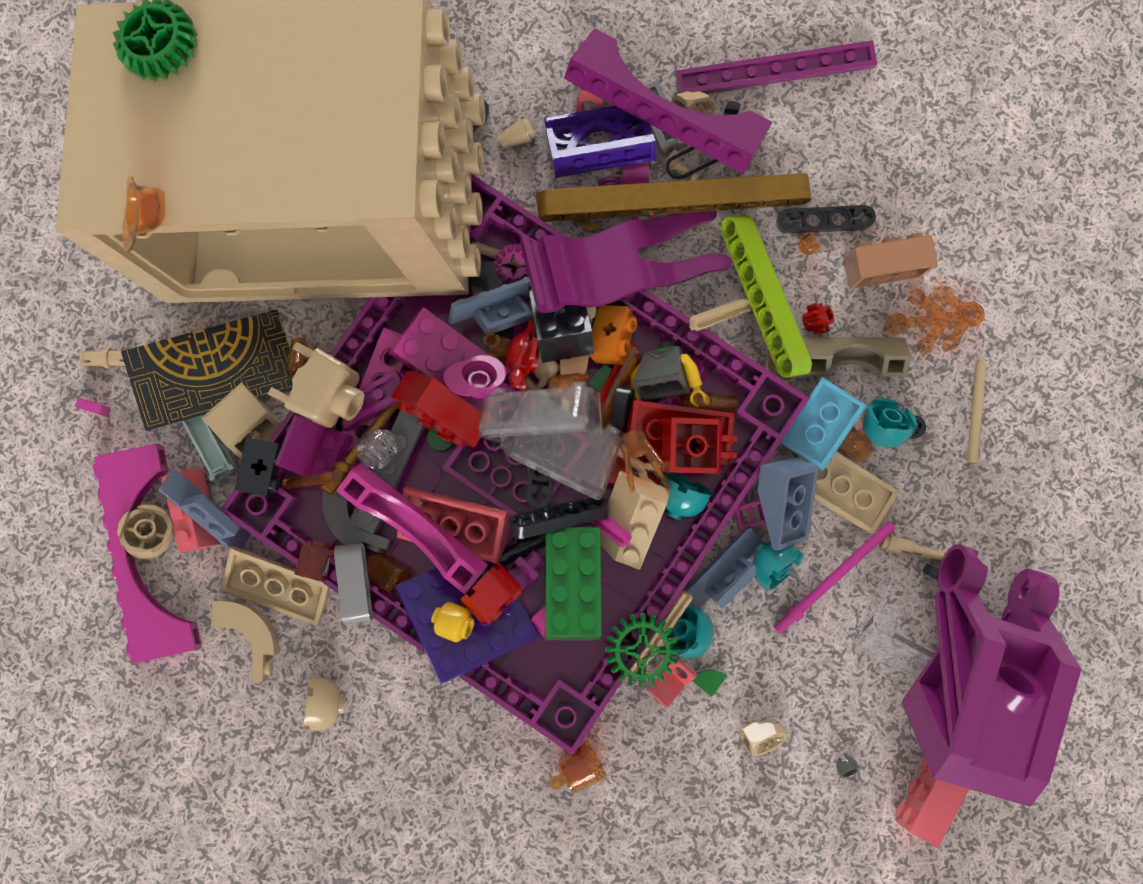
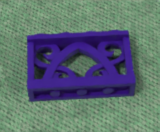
(587, 157)

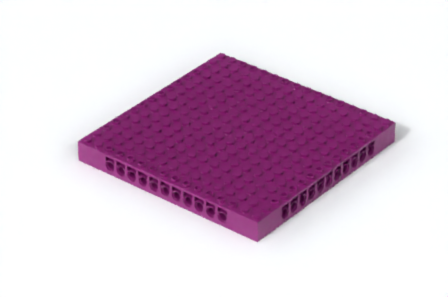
(548, 683)

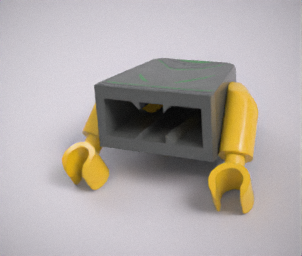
(666, 374)

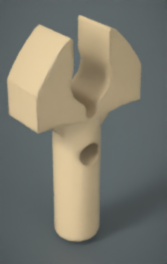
(639, 466)

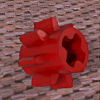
(818, 318)

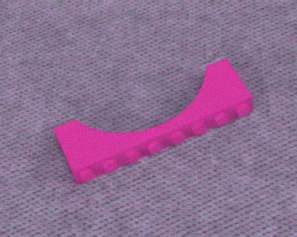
(149, 626)

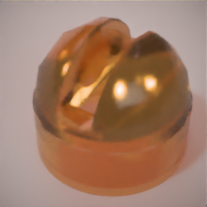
(809, 245)

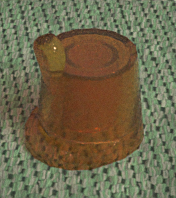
(579, 770)

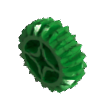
(146, 33)
(641, 673)

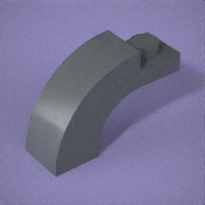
(338, 513)

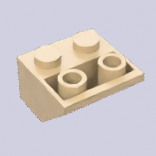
(239, 417)

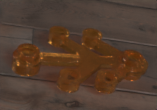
(939, 318)

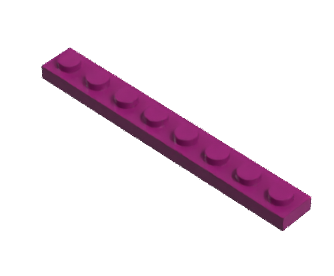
(777, 68)

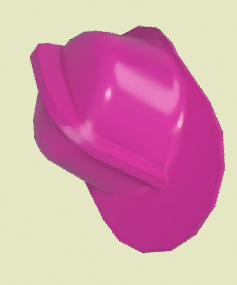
(475, 376)

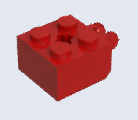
(707, 437)

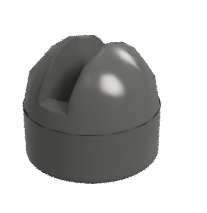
(848, 767)

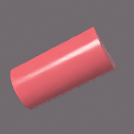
(474, 525)

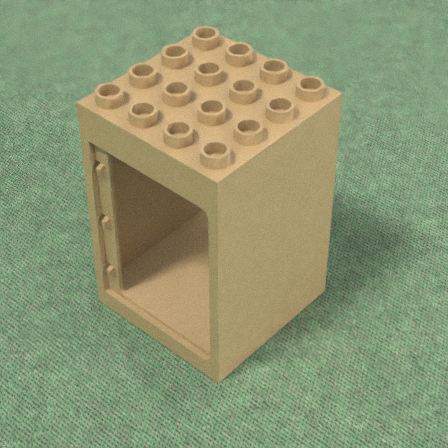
(291, 152)

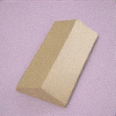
(274, 586)

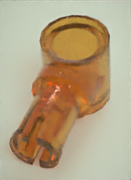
(496, 346)

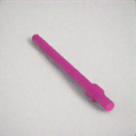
(796, 612)

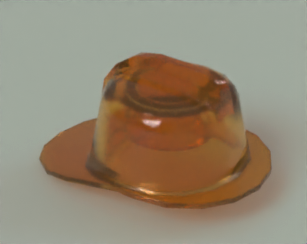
(142, 213)

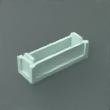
(210, 448)

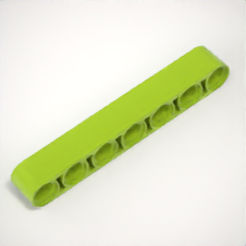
(766, 296)

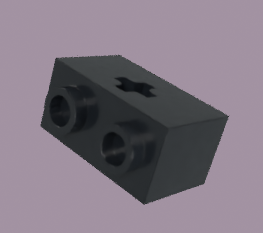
(256, 482)

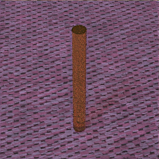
(310, 480)

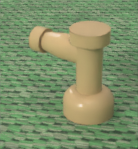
(680, 167)

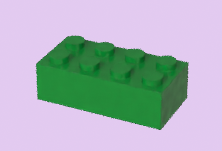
(573, 584)

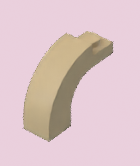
(255, 627)

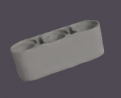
(353, 583)

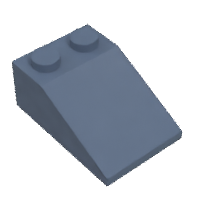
(787, 500)

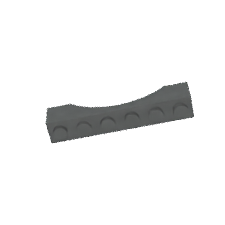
(407, 433)

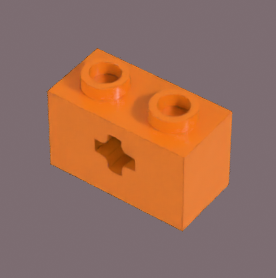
(612, 334)

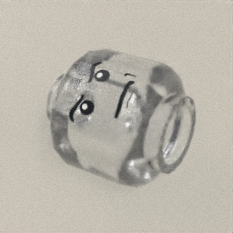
(377, 449)

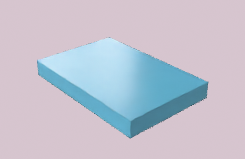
(823, 423)

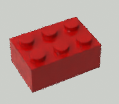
(438, 409)

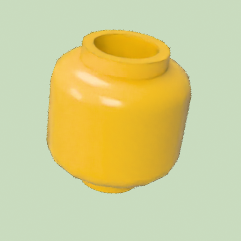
(452, 622)

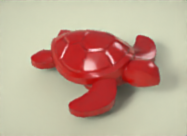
(522, 357)

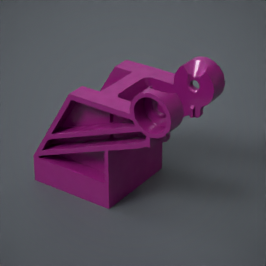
(995, 688)

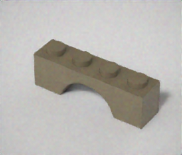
(884, 355)

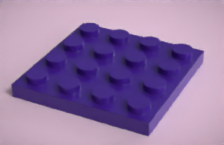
(485, 643)

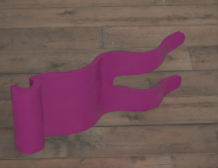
(607, 264)

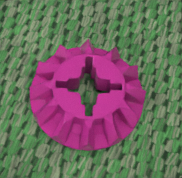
(506, 256)

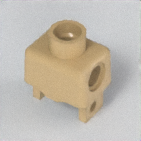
(322, 389)

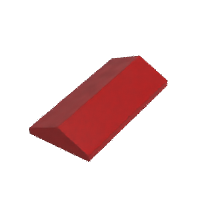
(649, 417)

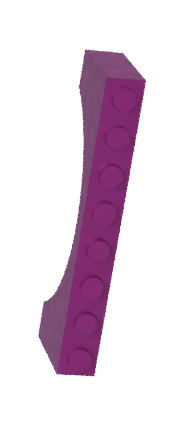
(726, 138)

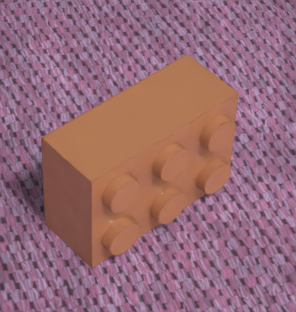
(890, 260)

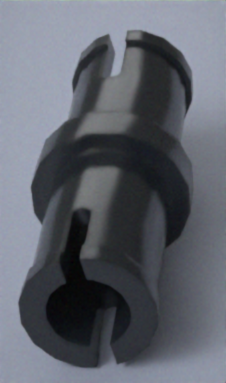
(522, 548)

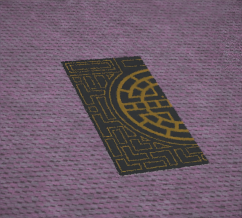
(198, 369)

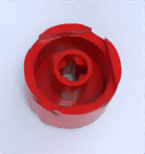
(490, 593)

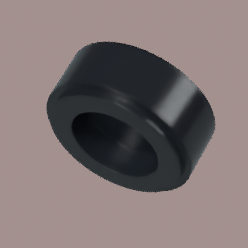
(931, 571)

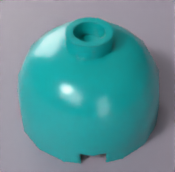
(888, 424)
(685, 497)
(774, 565)
(693, 633)

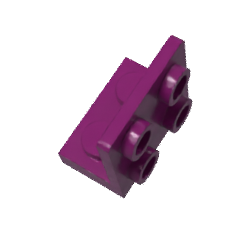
(312, 447)

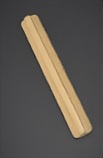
(720, 314)
(671, 618)

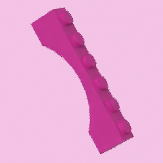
(378, 498)

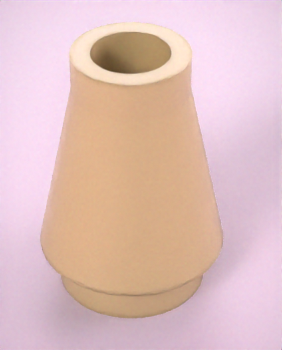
(517, 134)

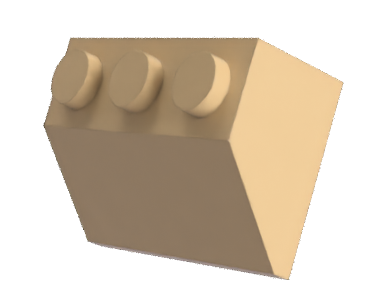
(637, 514)

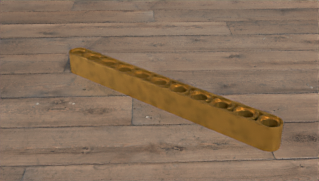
(673, 197)

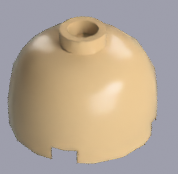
(146, 531)
(322, 704)

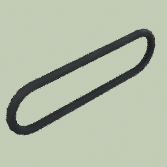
(690, 172)

